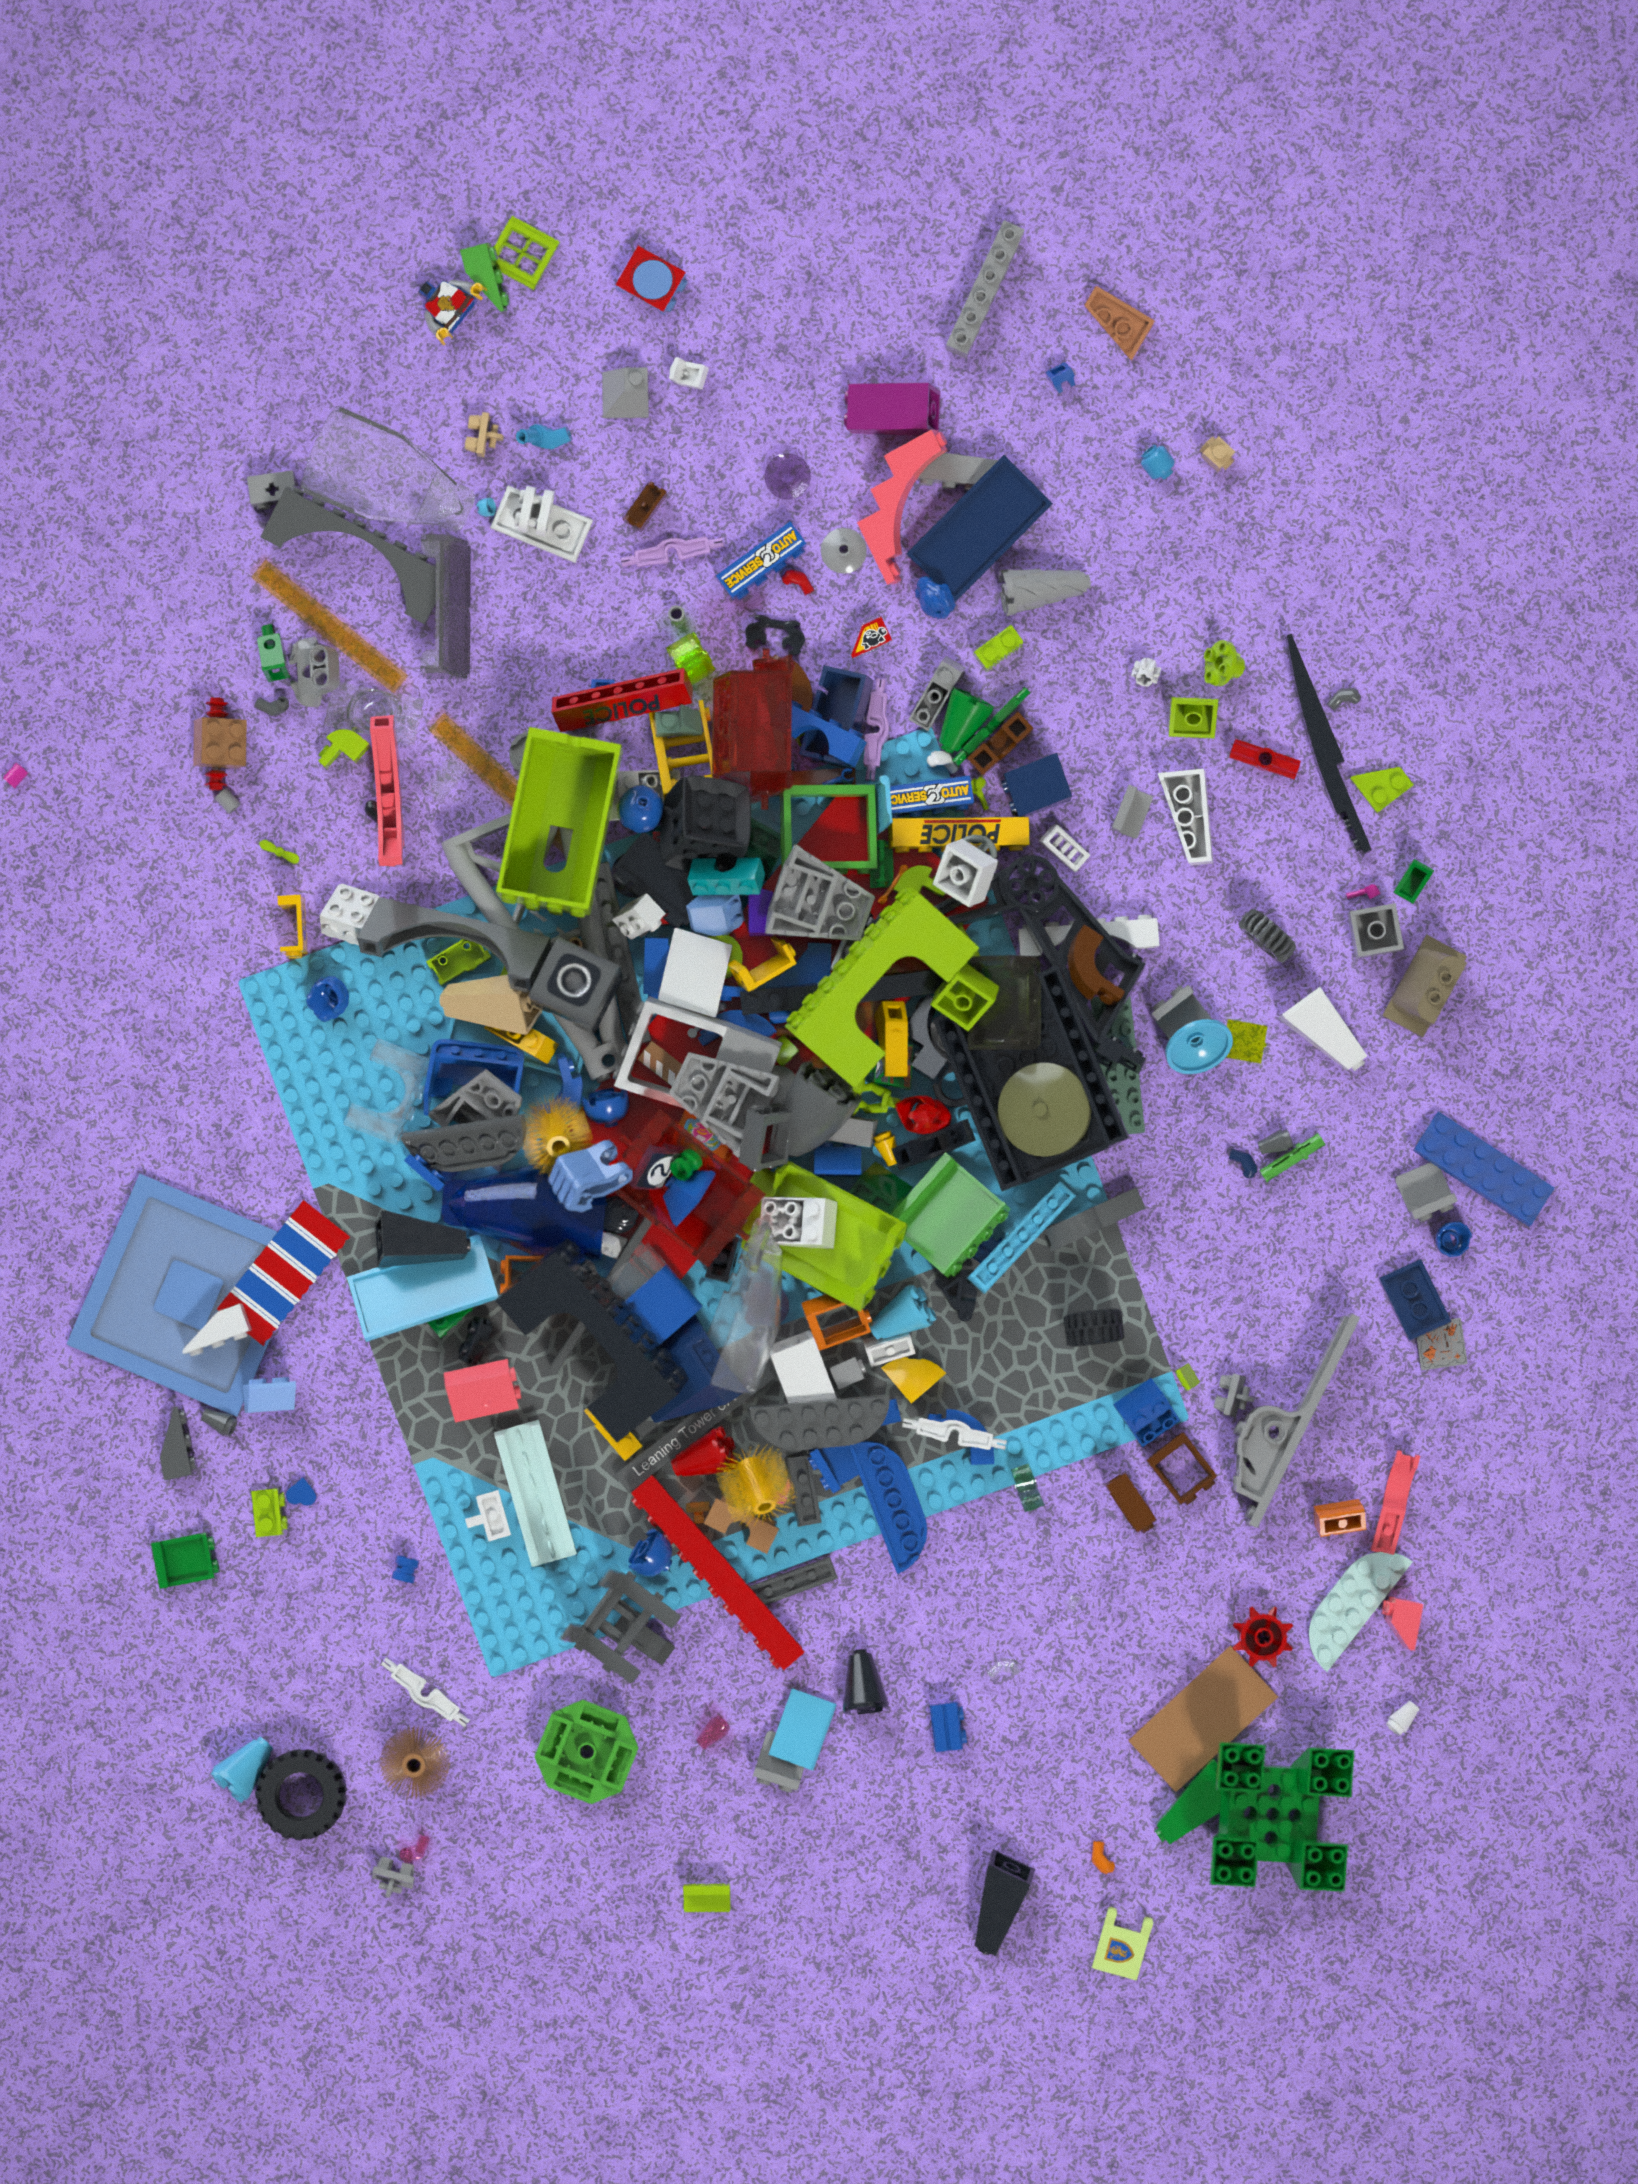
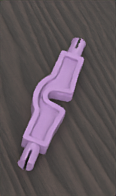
(659, 554)
(876, 717)

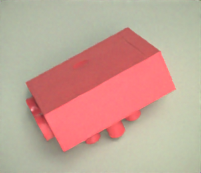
(482, 1390)

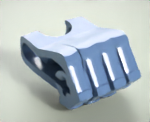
(587, 1175)

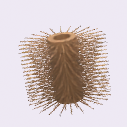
(412, 1751)

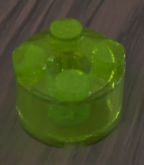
(690, 655)

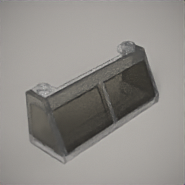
(453, 609)

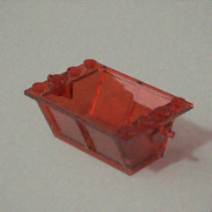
(754, 727)
(719, 1212)

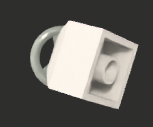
(967, 870)

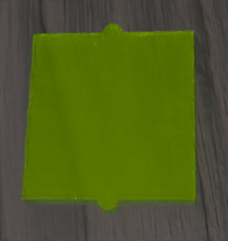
(1247, 1041)

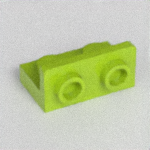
(268, 1512)

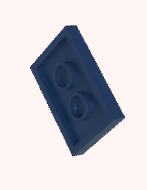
(1414, 1300)

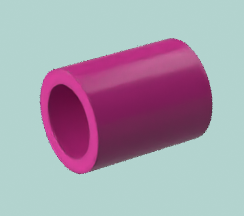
(15, 775)

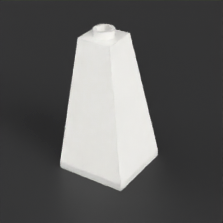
(1323, 1027)

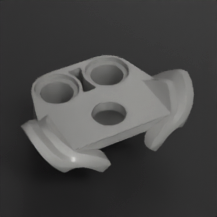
(309, 652)

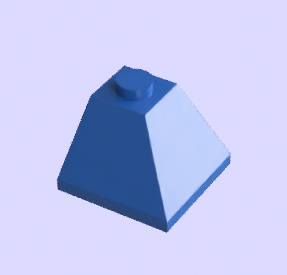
(685, 1195)

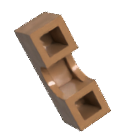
(760, 1536)

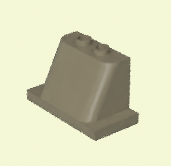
(1425, 986)

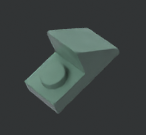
(678, 723)

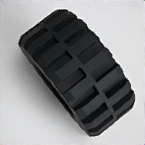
(269, 1789)

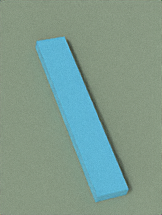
(1021, 1237)

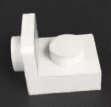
(613, 1245)

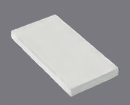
(565, 530)

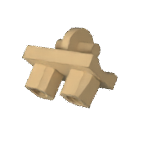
(481, 423)

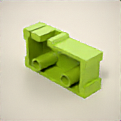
(458, 960)

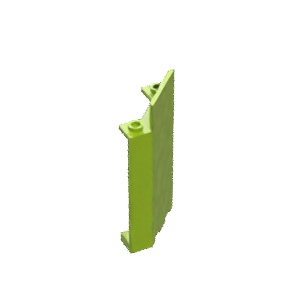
(861, 1243)

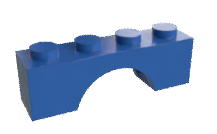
(842, 744)

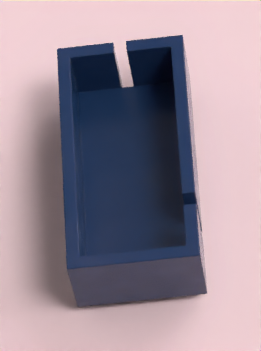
(844, 703)

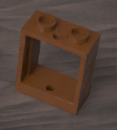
(1166, 1450)
(1131, 1503)

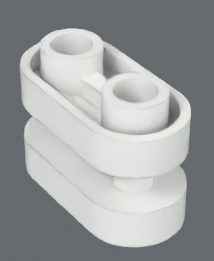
(528, 499)

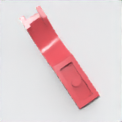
(1394, 1503)

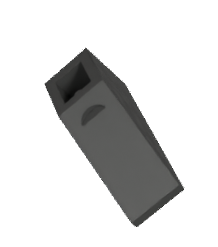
(175, 1453)

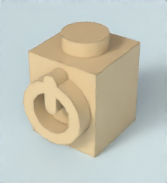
(1217, 453)

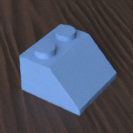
(715, 914)

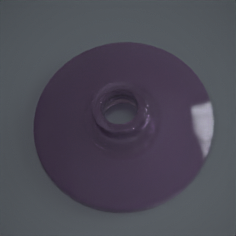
(791, 465)

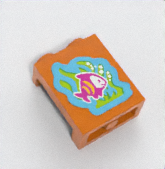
(706, 1136)

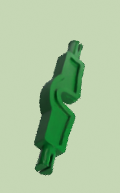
(986, 731)

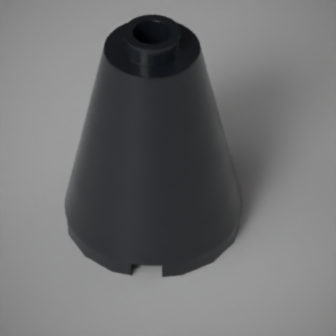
(863, 1685)

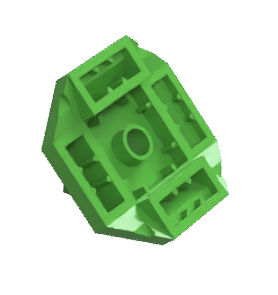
(561, 1756)

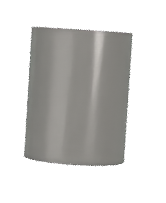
(681, 619)
(227, 801)

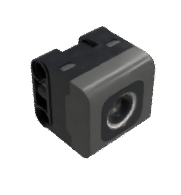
(576, 985)

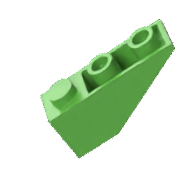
(482, 269)

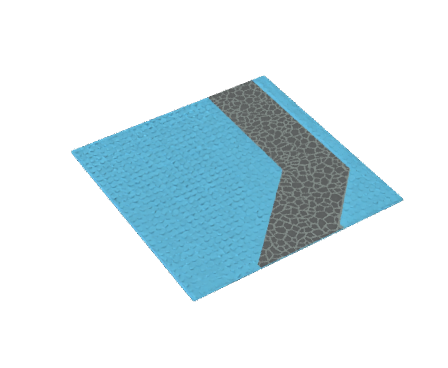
(1000, 1366)

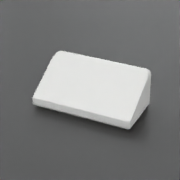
(888, 1349)

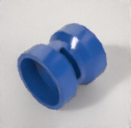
(405, 1569)

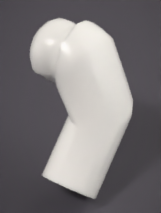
(942, 758)

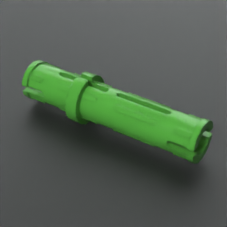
(1289, 1159)

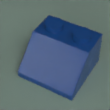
(837, 1160)

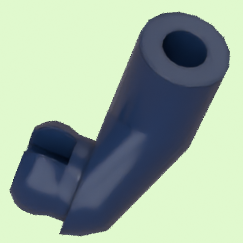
(1246, 1161)

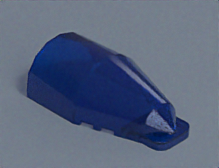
(523, 1212)

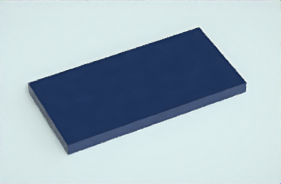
(979, 527)

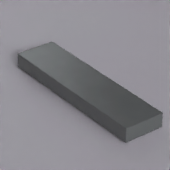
(795, 1581)

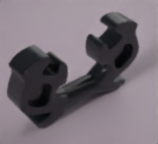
(755, 632)

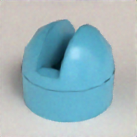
(484, 505)

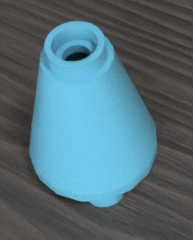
(903, 1314)
(243, 1768)

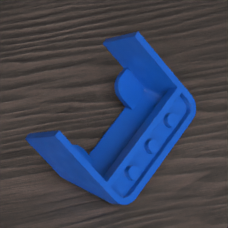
(461, 1061)

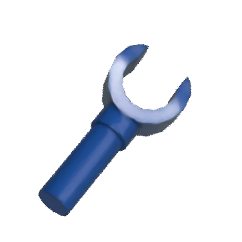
(841, 779)

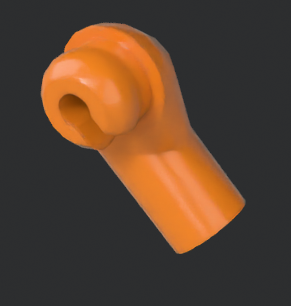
(1099, 1860)

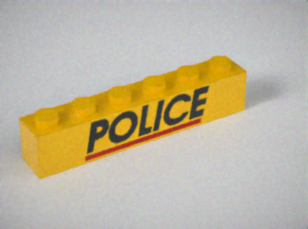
(938, 832)

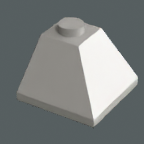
(625, 393)

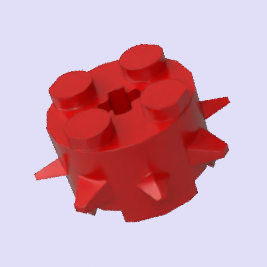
(1274, 1630)

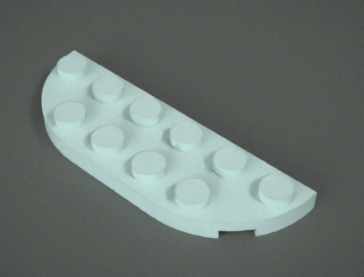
(1352, 1603)

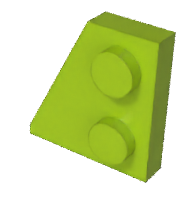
(1382, 786)

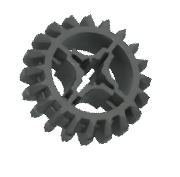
(1267, 935)

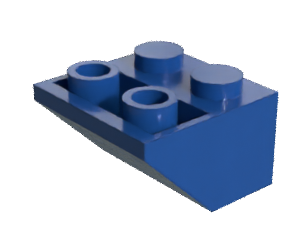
(1146, 1412)

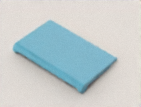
(883, 804)
(802, 1729)

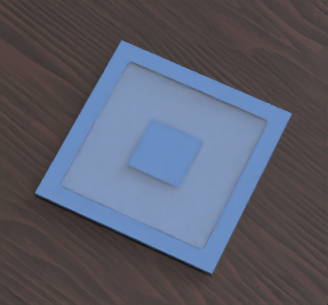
(163, 1284)

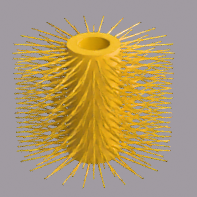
(554, 1133)
(756, 1485)

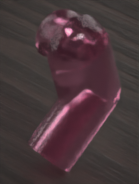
(415, 1852)

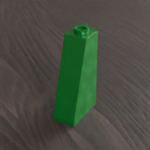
(1192, 1807)

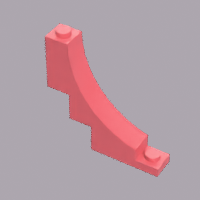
(883, 527)

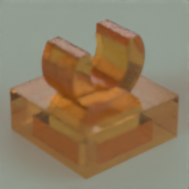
(698, 1508)

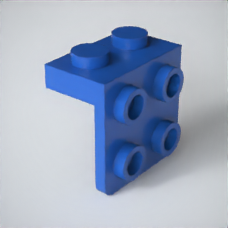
(835, 1466)

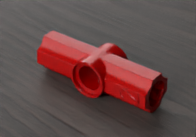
(1279, 765)

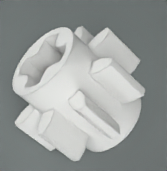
(1146, 672)

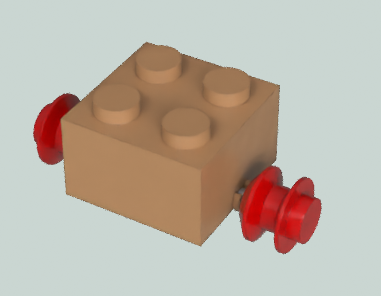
(219, 743)

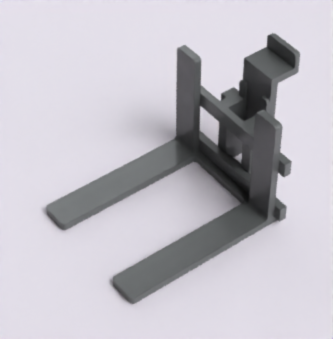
(628, 1630)

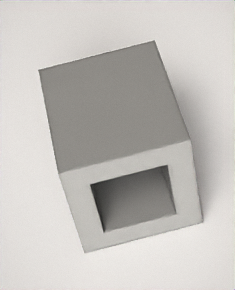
(848, 1372)

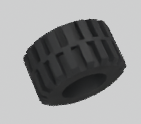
(1094, 1327)

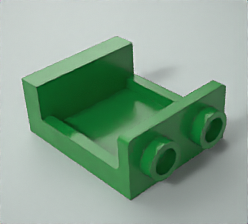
(185, 1560)

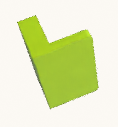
(706, 1897)

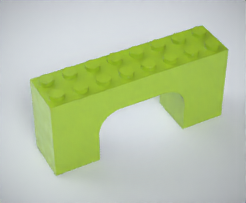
(828, 1016)

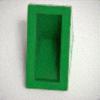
(1413, 881)

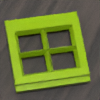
(531, 234)

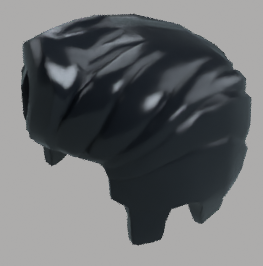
(619, 1215)

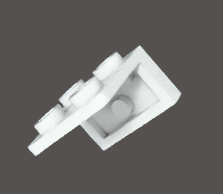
(347, 913)

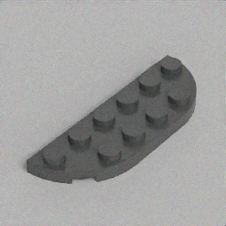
(468, 1144)
(820, 1421)

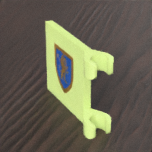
(1121, 1949)

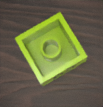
(965, 997)

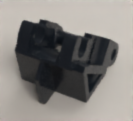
(959, 1293)

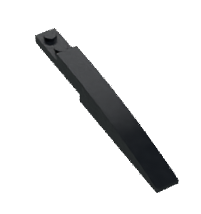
(1324, 748)
(887, 987)

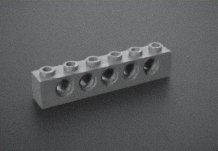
(985, 289)

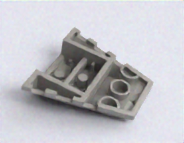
(816, 901)
(722, 1094)
(478, 1100)

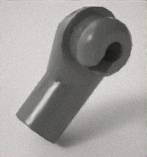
(1344, 695)
(272, 708)

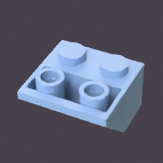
(269, 1396)

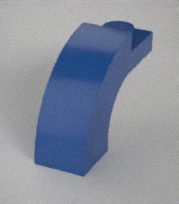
(751, 1022)

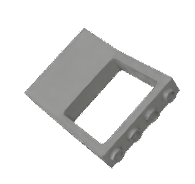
(737, 1047)

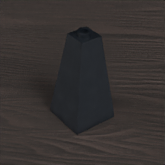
(416, 1241)
(1003, 1893)

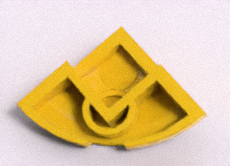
(913, 1375)

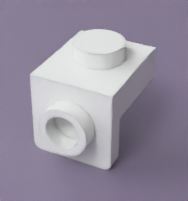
(688, 373)

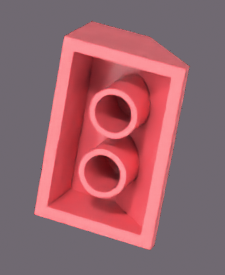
(1403, 1619)

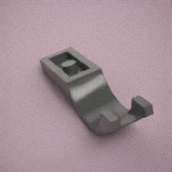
(1094, 1219)

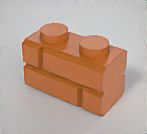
(1339, 1517)

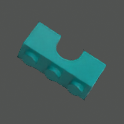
(741, 880)

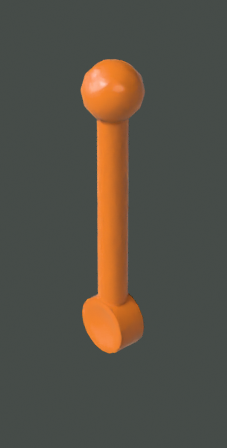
(883, 899)

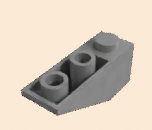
(937, 693)

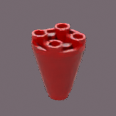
(706, 1455)

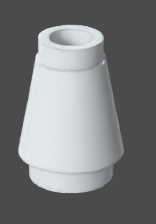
(1402, 1718)

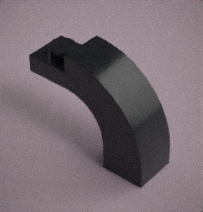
(934, 1144)

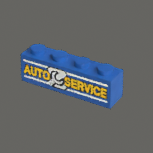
(761, 561)
(931, 796)

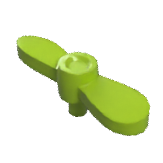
(279, 851)

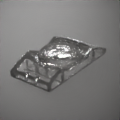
(353, 705)

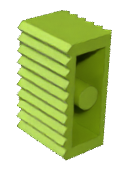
(998, 648)

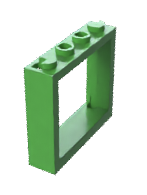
(841, 867)

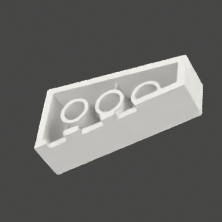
(1190, 810)

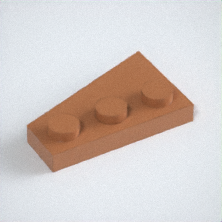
(1121, 321)

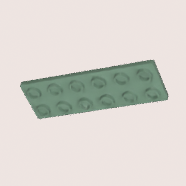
(1123, 1082)

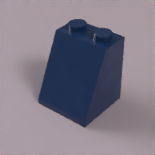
(1036, 786)

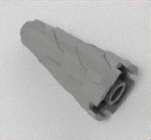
(1036, 588)

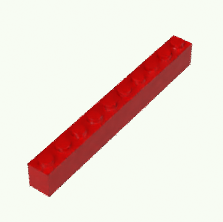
(718, 1572)

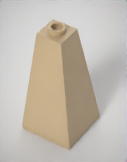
(490, 1004)

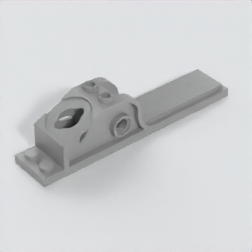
(1272, 1456)

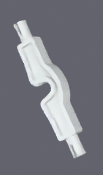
(942, 1430)
(435, 1700)

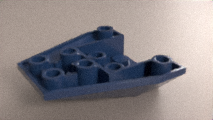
(698, 1357)

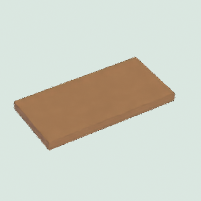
(1200, 1716)

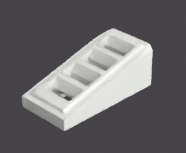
(1059, 853)

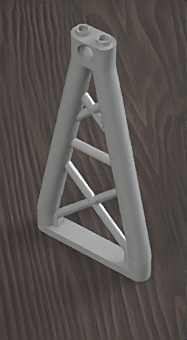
(462, 862)

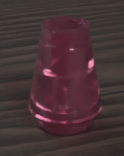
(713, 1731)

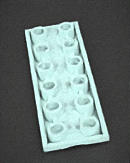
(535, 1493)

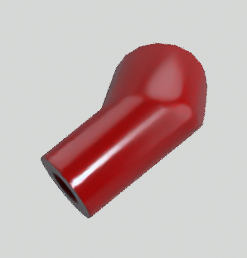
(797, 577)

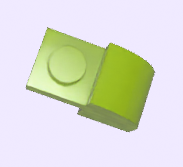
(343, 741)
(916, 878)

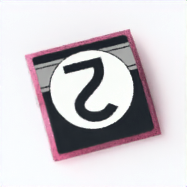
(654, 1167)

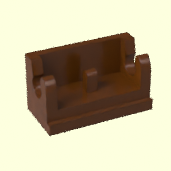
(645, 506)

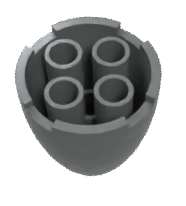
(819, 1107)

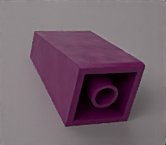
(892, 408)

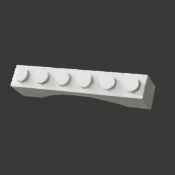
(1136, 933)

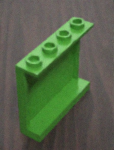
(949, 1215)

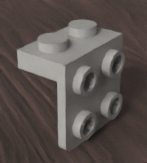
(1178, 1011)
(1425, 1192)
(776, 1770)

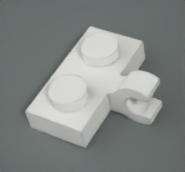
(491, 1516)

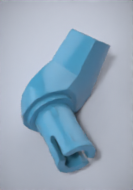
(544, 436)

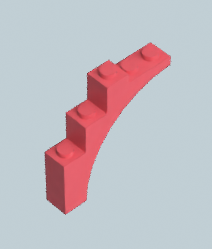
(388, 790)

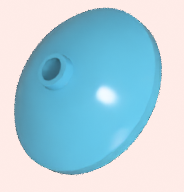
(1198, 1046)

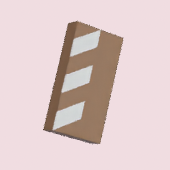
(660, 1062)

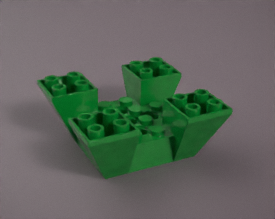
(1241, 1839)

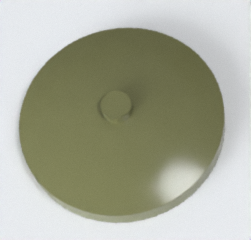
(1044, 1109)

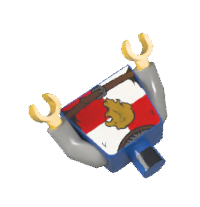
(448, 305)

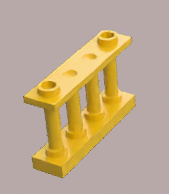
(663, 743)

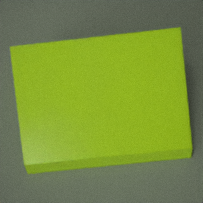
(1192, 717)

